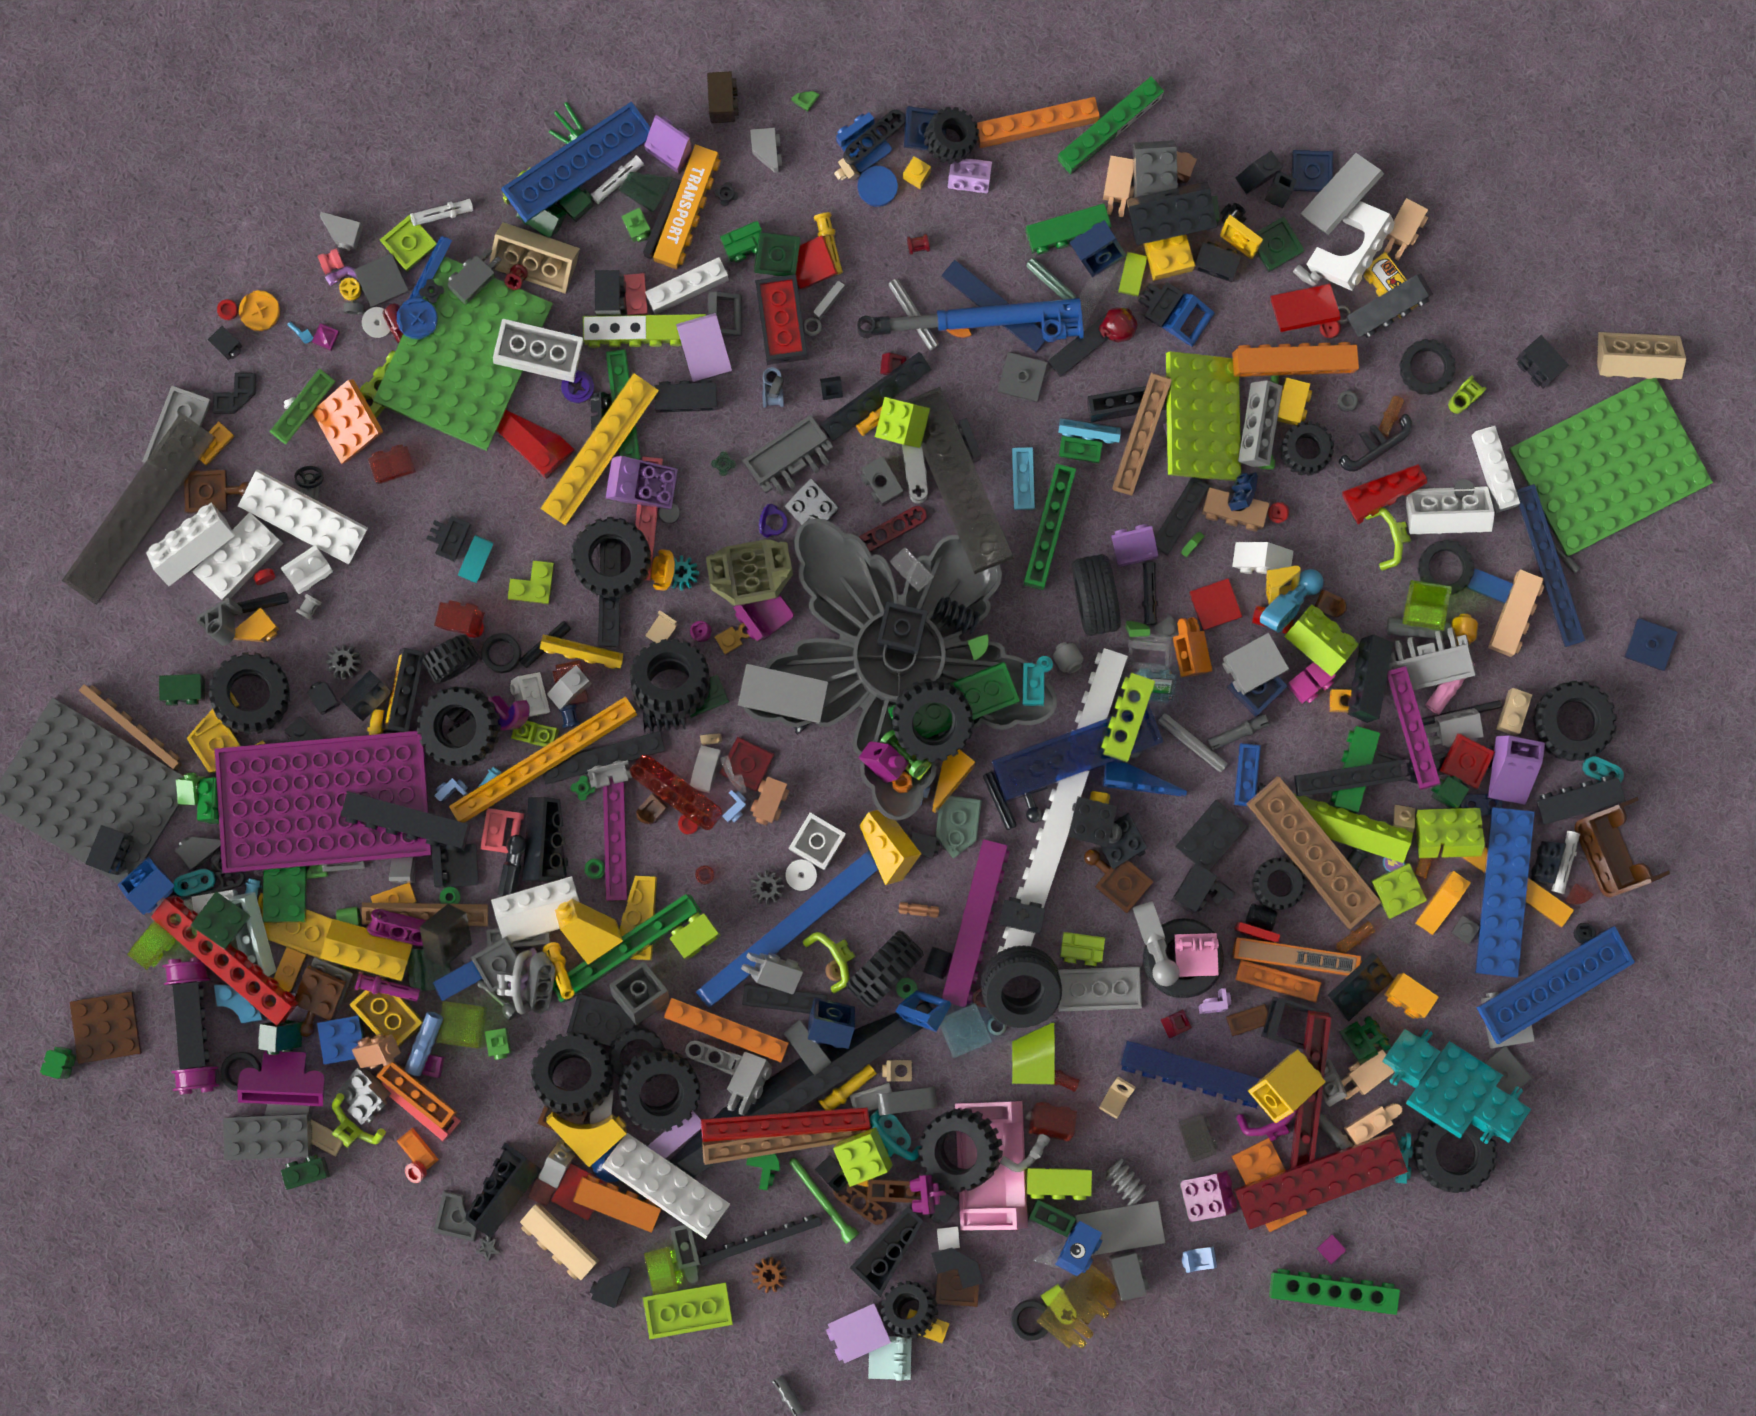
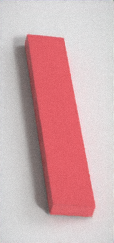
(647, 518)

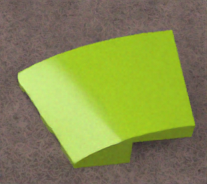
(1034, 1057)

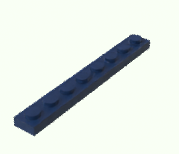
(1549, 566)

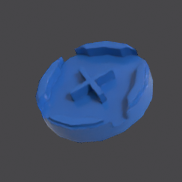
(877, 186)
(417, 318)

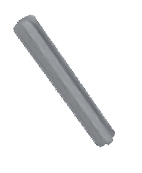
(911, 310)
(1192, 742)

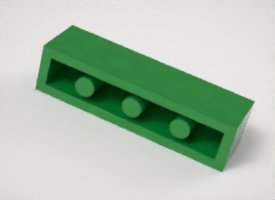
(1063, 229)
(1360, 752)

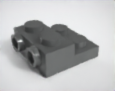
(364, 1095)

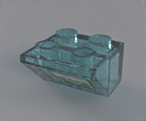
(1163, 688)

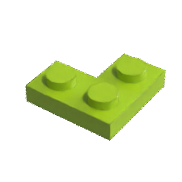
(537, 589)

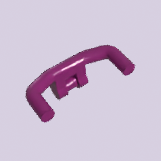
(1272, 1130)

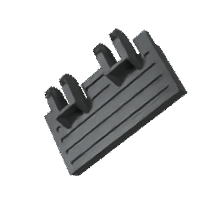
(788, 453)

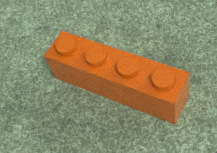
(417, 1094)
(617, 1204)

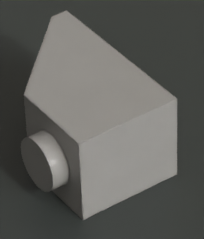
(343, 231)
(568, 687)
(402, 870)

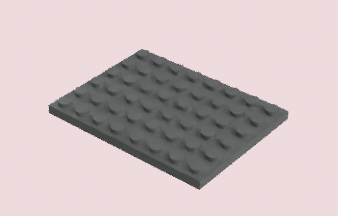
(83, 777)

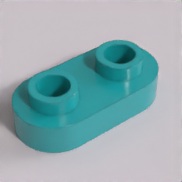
(1603, 768)
(195, 882)
(896, 1130)

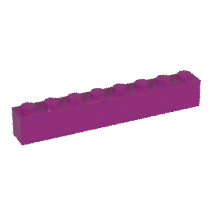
(974, 923)

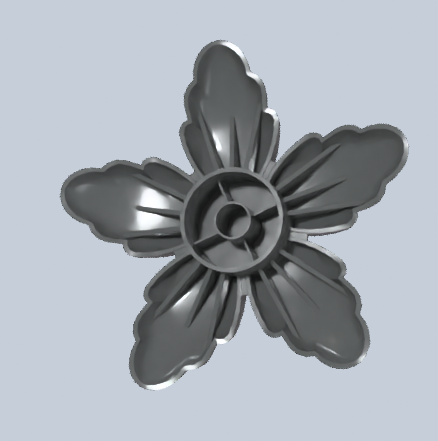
(850, 599)

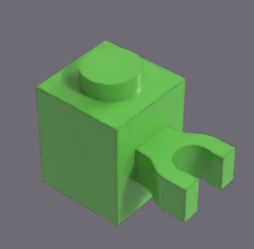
(636, 225)
(498, 1043)

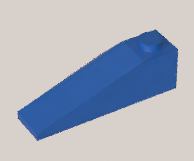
(1127, 777)

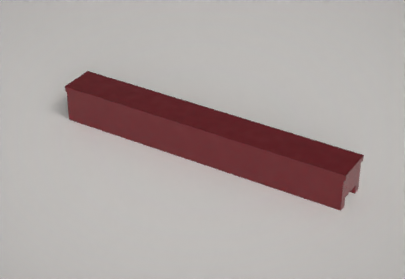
(1309, 1112)

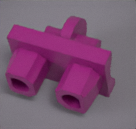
(929, 1194)

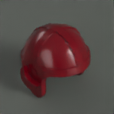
(1119, 325)

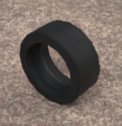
(497, 638)
(225, 1076)
(1015, 1320)

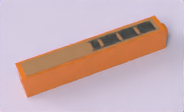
(1295, 957)

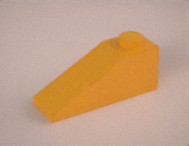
(952, 774)
(1443, 902)

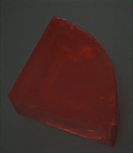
(1578, 895)

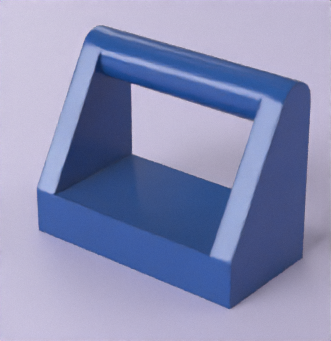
(1180, 315)
(931, 1020)

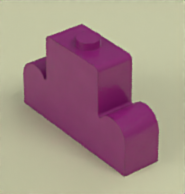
(282, 1082)

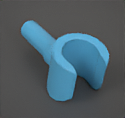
(305, 336)

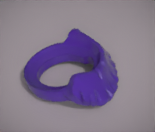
(764, 529)

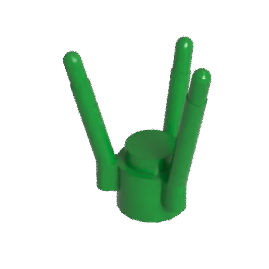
(574, 133)

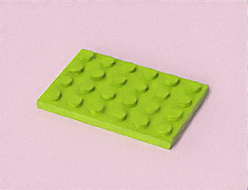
(1203, 417)

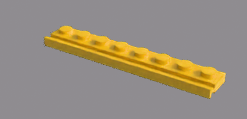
(599, 449)

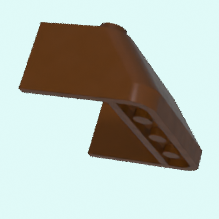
(1608, 853)

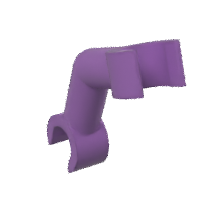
(336, 276)

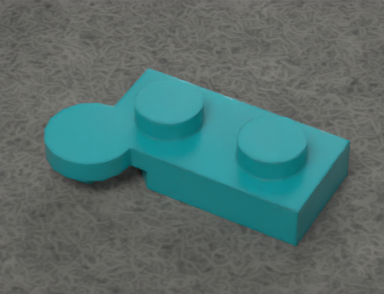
(1034, 681)
(1406, 1151)

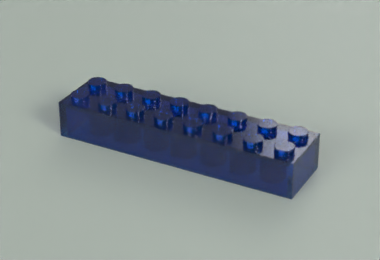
(1067, 756)
(1189, 1072)

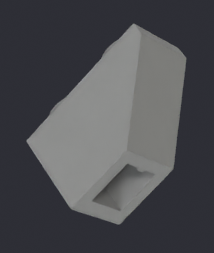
(764, 147)

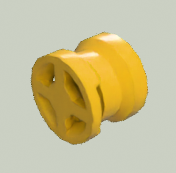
(349, 285)

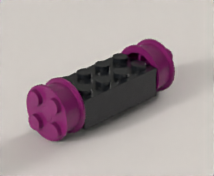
(188, 1017)

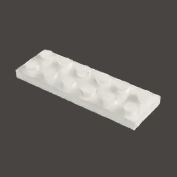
(302, 516)
(666, 1185)

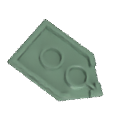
(958, 824)

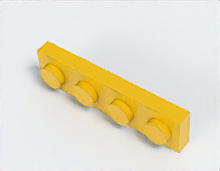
(578, 650)

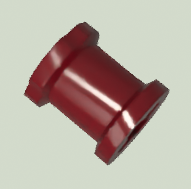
(918, 244)
(517, 274)

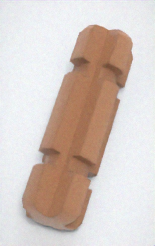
(919, 910)

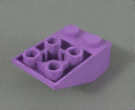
(668, 144)
(641, 482)
(1134, 545)
(1515, 768)

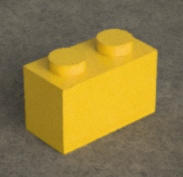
(1293, 401)

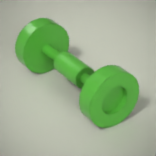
(918, 767)

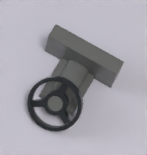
(309, 485)

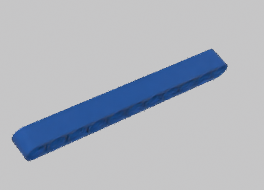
(790, 927)

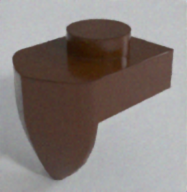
(1331, 604)
(651, 810)

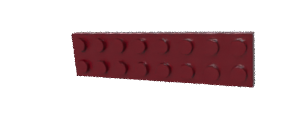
(1321, 1180)

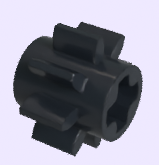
(1234, 210)

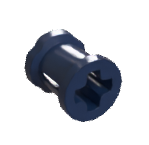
(569, 716)

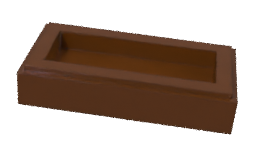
(1247, 1020)

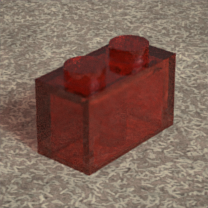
(459, 618)
(1052, 1121)

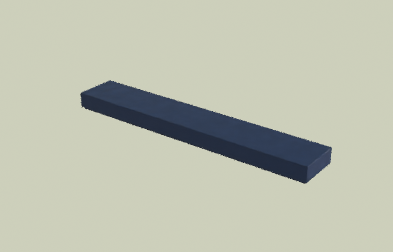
(984, 296)

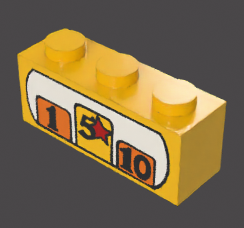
(1384, 275)

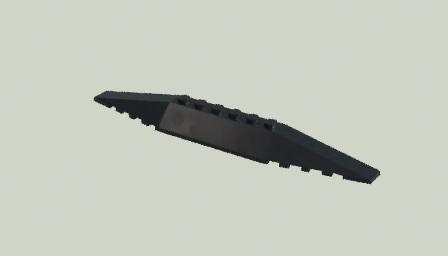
(798, 1085)

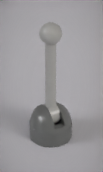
(508, 1008)

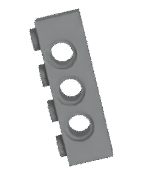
(1260, 423)

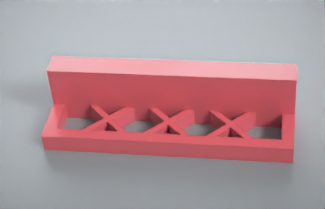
(440, 1133)

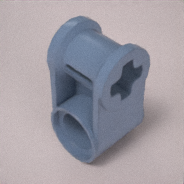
(767, 400)

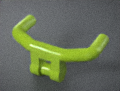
(1399, 536)
(841, 954)
(353, 1129)

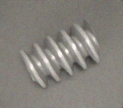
(1125, 1182)

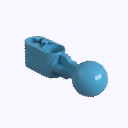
(1286, 606)

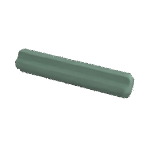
(1050, 280)

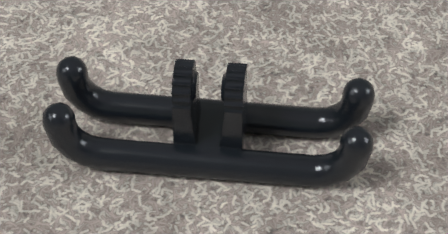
(1384, 445)

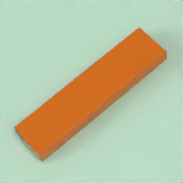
(1278, 981)

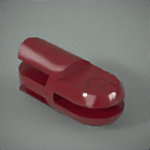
(390, 317)

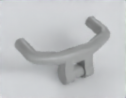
(515, 979)
(1036, 1152)

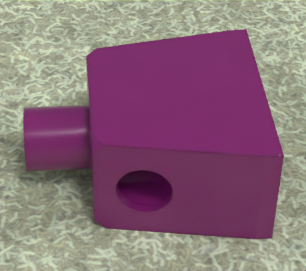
(886, 763)

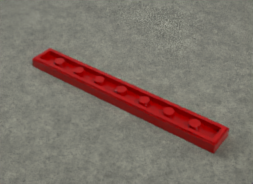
(785, 1124)

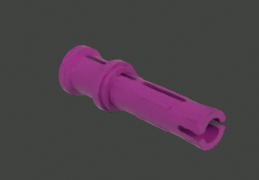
(376, 985)

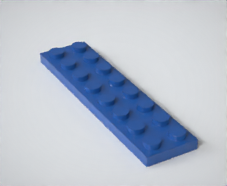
(577, 162)
(1504, 892)
(1555, 985)

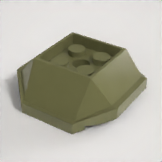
(750, 571)

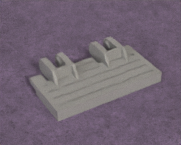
(1435, 666)

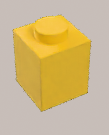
(917, 172)

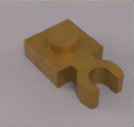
(730, 639)

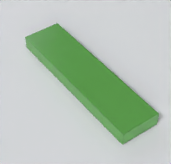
(302, 406)

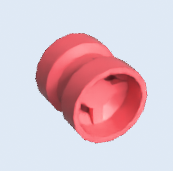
(331, 261)

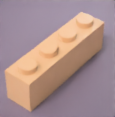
(1515, 613)

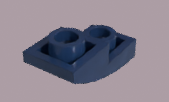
(1244, 491)

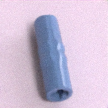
(423, 1044)

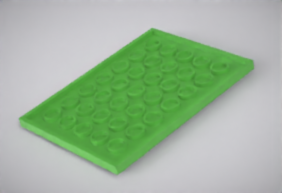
(451, 373)
(1611, 465)

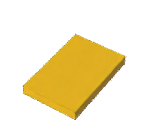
(1241, 237)

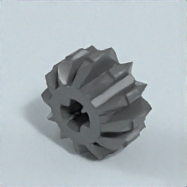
(351, 662)
(769, 880)

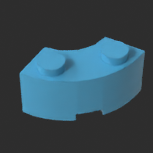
(230, 998)

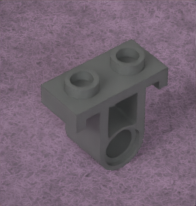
(220, 621)

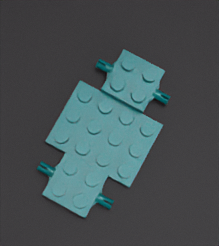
(1455, 1088)

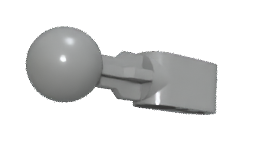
(1165, 970)

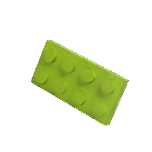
(687, 1310)

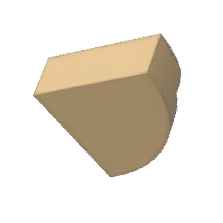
(710, 739)

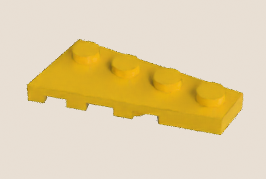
(639, 909)

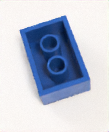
(146, 886)

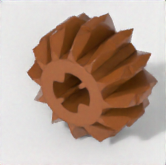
(763, 1279)

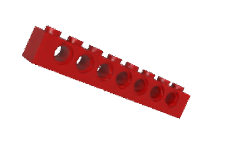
(285, 1002)

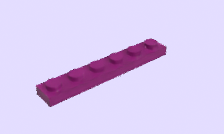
(1413, 728)
(615, 841)

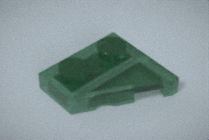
(645, 189)

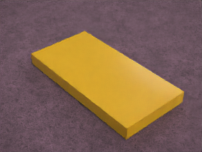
(301, 936)

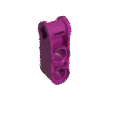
(388, 927)

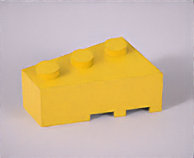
(889, 846)

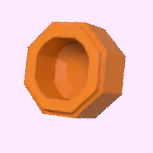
(903, 783)

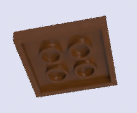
(105, 1027)

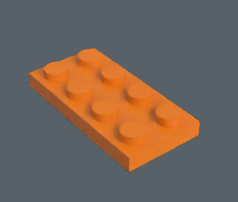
(1258, 1163)

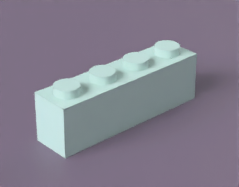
(253, 937)

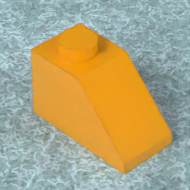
(257, 628)

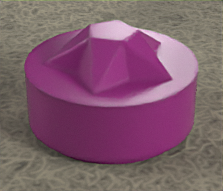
(700, 631)

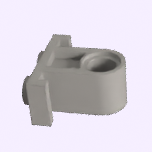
(557, 1164)

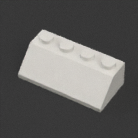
(1442, 512)
(532, 910)

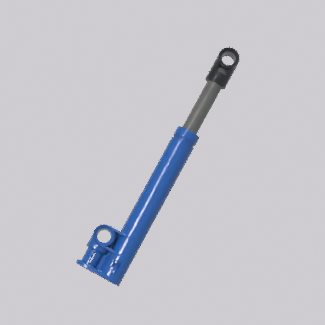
(1060, 314)

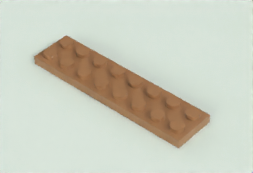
(1313, 852)

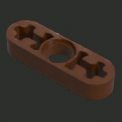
(869, 1217)

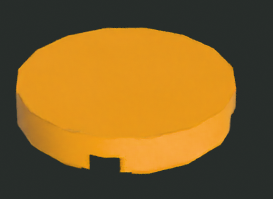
(259, 310)
(663, 570)

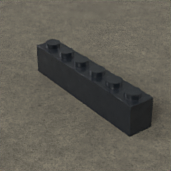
(405, 820)

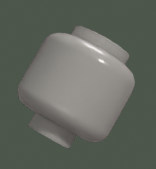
(1068, 657)

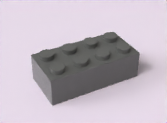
(1154, 167)
(267, 1136)

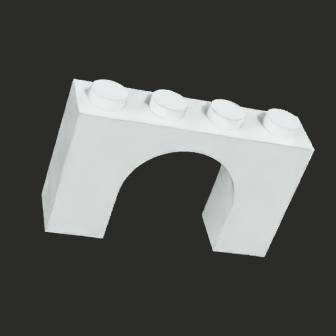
(1348, 269)

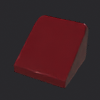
(890, 362)
(1176, 1024)

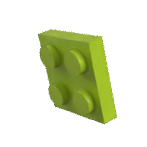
(408, 243)
(1398, 890)

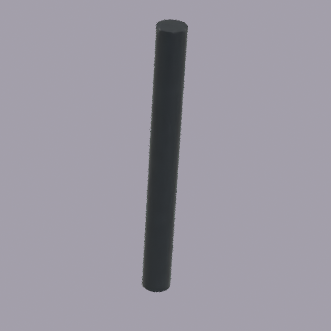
(1480, 708)

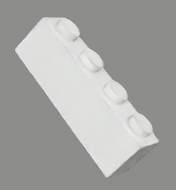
(687, 286)
(1495, 469)

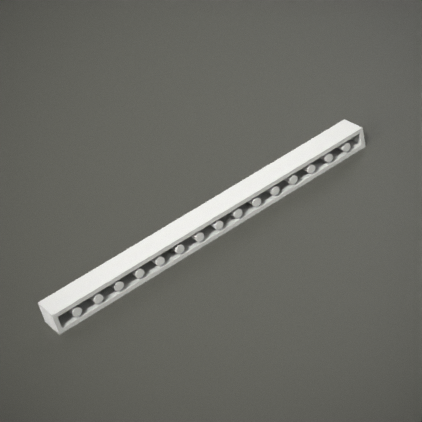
(1059, 816)

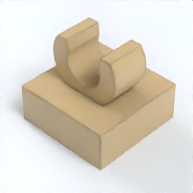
(846, 171)

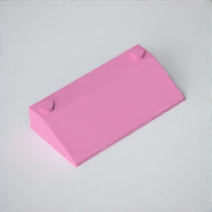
(1002, 1198)

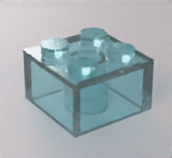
(964, 1031)

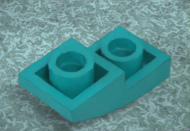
(475, 558)

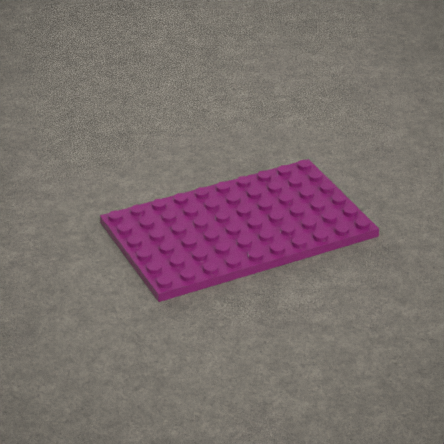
(287, 800)

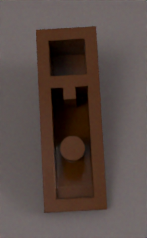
(891, 1191)

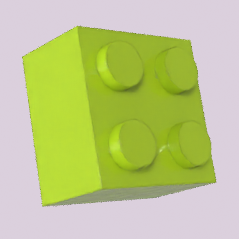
(902, 422)
(863, 1156)

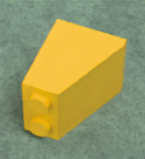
(587, 929)
(1287, 1086)

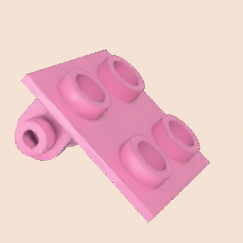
(1197, 954)

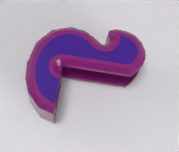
(511, 717)

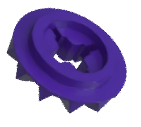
(581, 396)

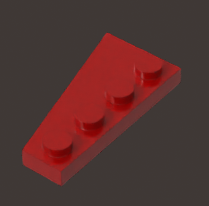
(1373, 495)

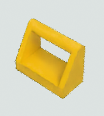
(1279, 577)

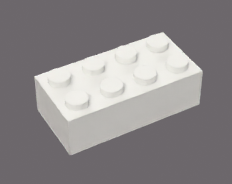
(538, 350)
(189, 544)
(238, 558)

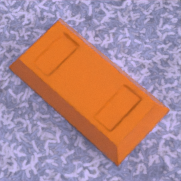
(417, 1148)

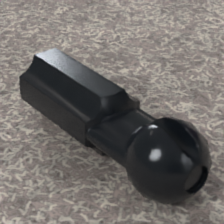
(511, 868)

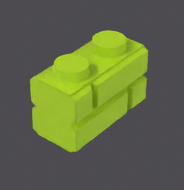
(1082, 947)

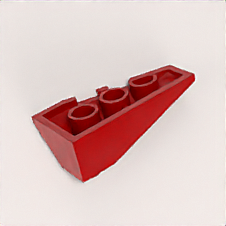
(536, 444)

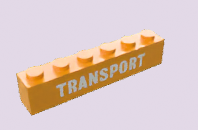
(686, 207)

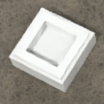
(948, 1238)

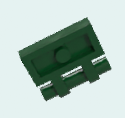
(1360, 1044)

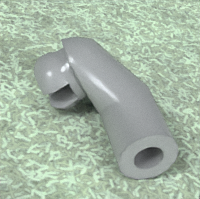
(1306, 277)

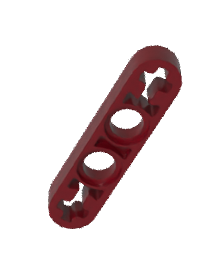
(889, 529)

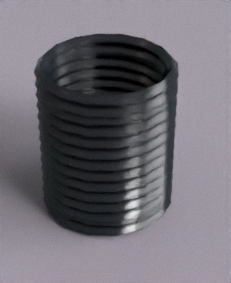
(1261, 917)
(937, 962)

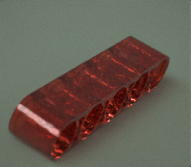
(676, 792)

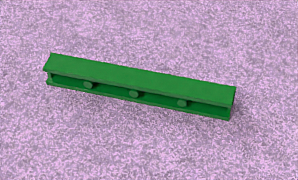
(633, 943)

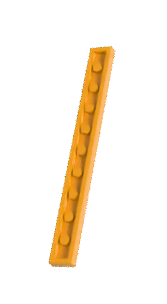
(543, 760)

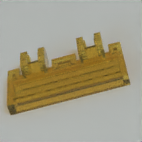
(1078, 1302)

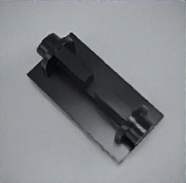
(599, 403)

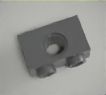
(880, 469)

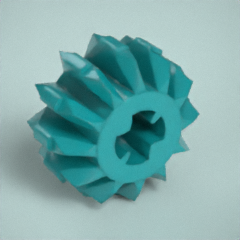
(686, 577)

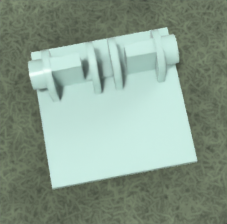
(891, 1360)

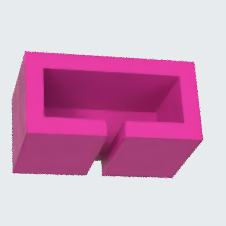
(1309, 682)

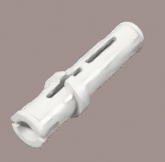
(617, 179)
(464, 206)
(1565, 867)

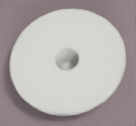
(374, 323)
(801, 867)

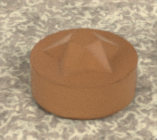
(833, 971)

